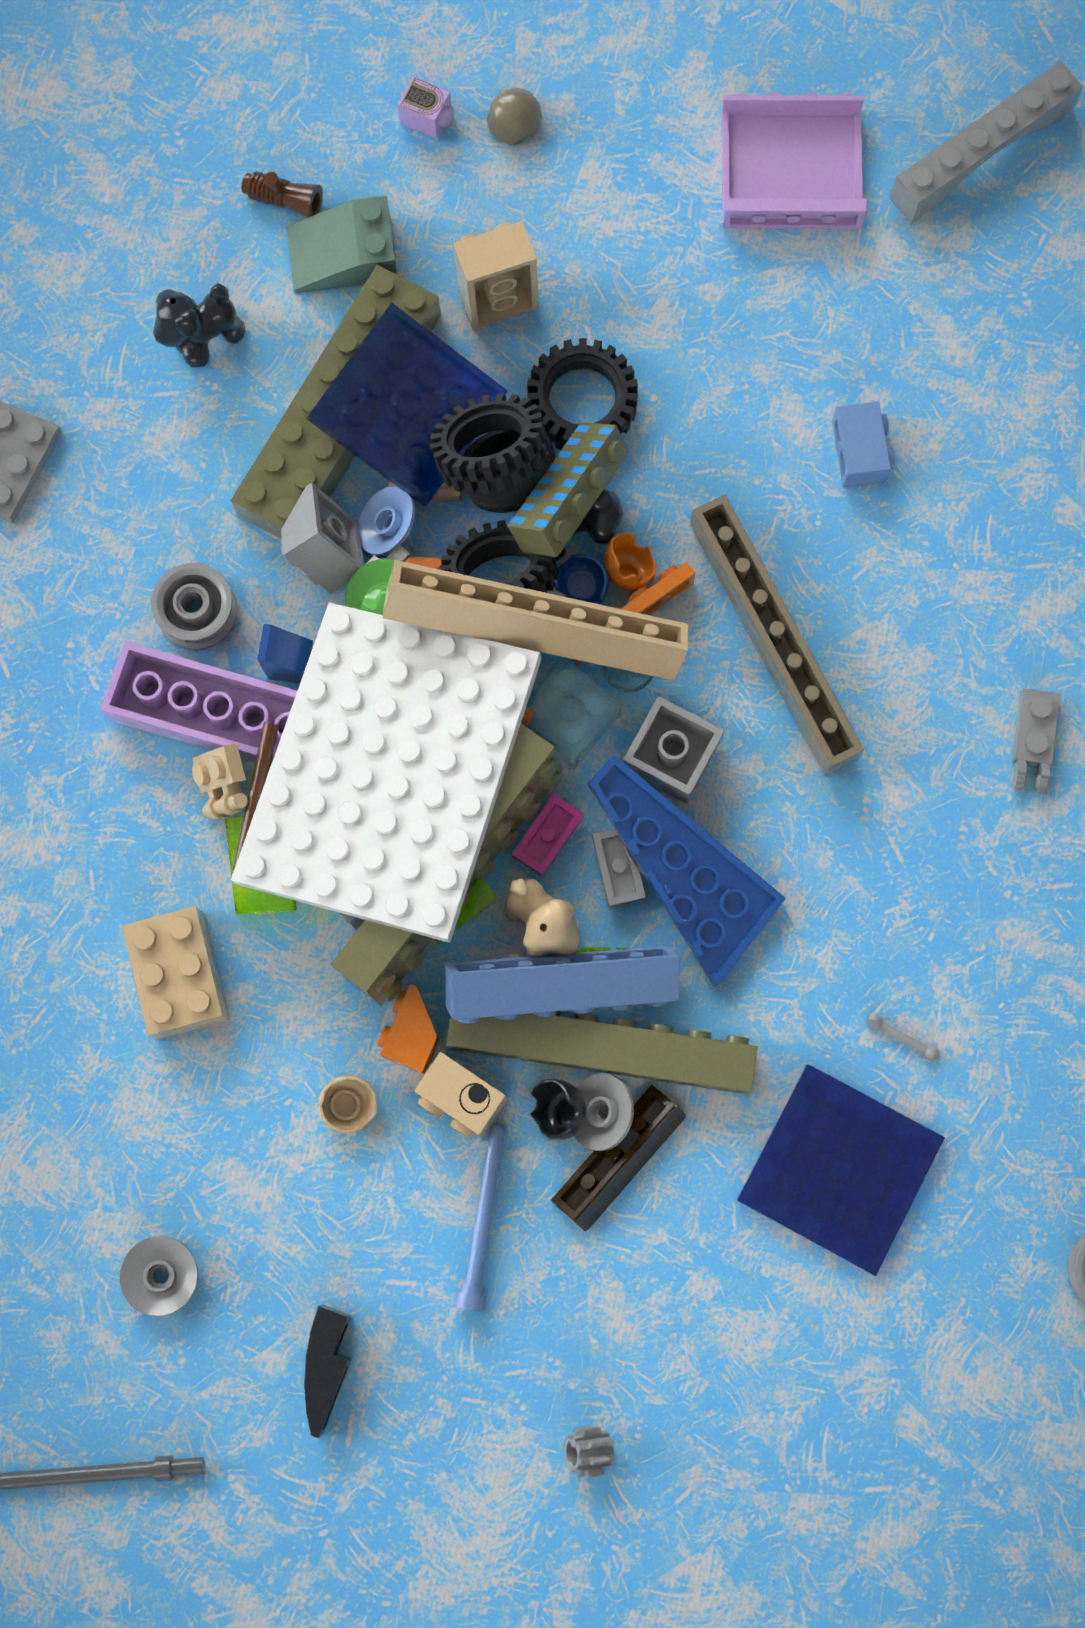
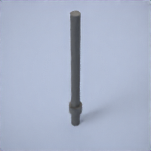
(162, 1468)

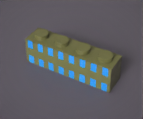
(568, 489)

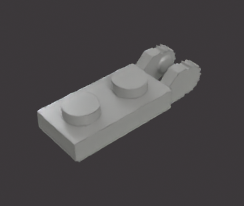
(1035, 737)

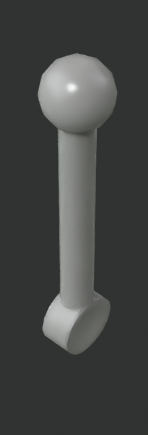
(876, 1022)

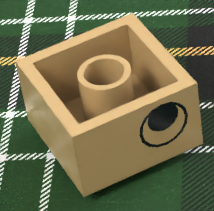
(460, 1095)

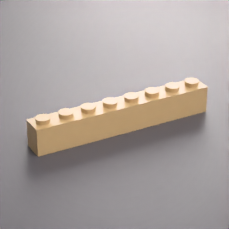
(535, 620)

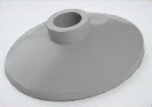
(600, 1094)
(139, 1276)

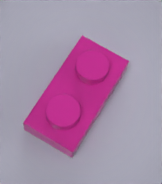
(548, 835)

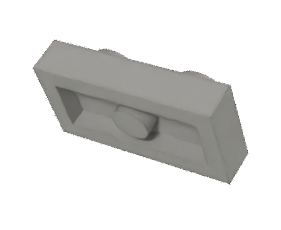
(619, 876)

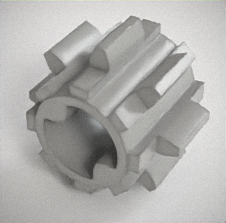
(589, 1451)

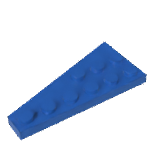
(700, 883)

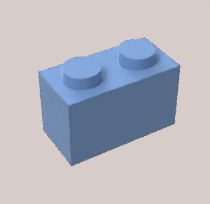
(862, 444)

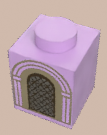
(425, 107)

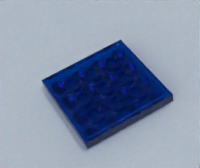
(393, 398)
(840, 1169)

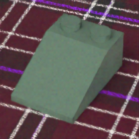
(341, 245)

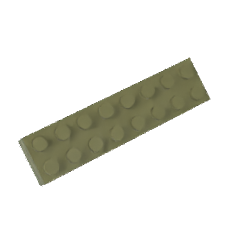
(297, 448)
(382, 955)

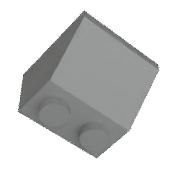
(322, 540)

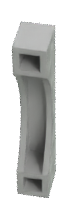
(1024, 112)

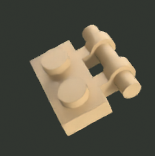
(220, 775)

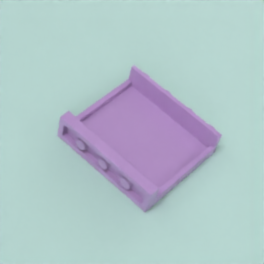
(792, 161)

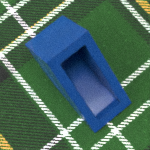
(283, 654)

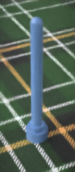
(471, 1293)

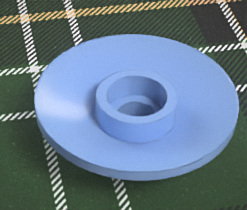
(386, 520)

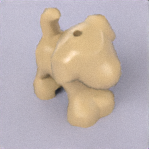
(547, 920)

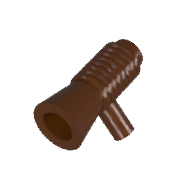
(272, 190)

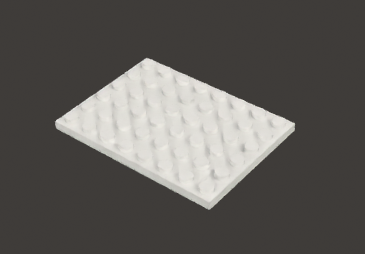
(388, 771)

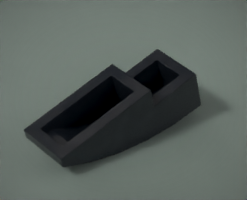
(324, 1366)

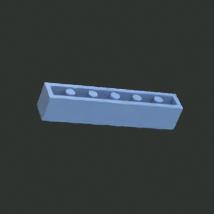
(561, 983)

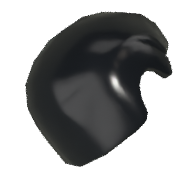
(558, 1108)

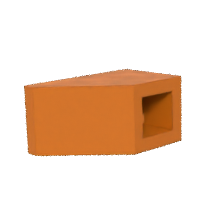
(412, 1035)

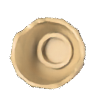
(347, 1104)

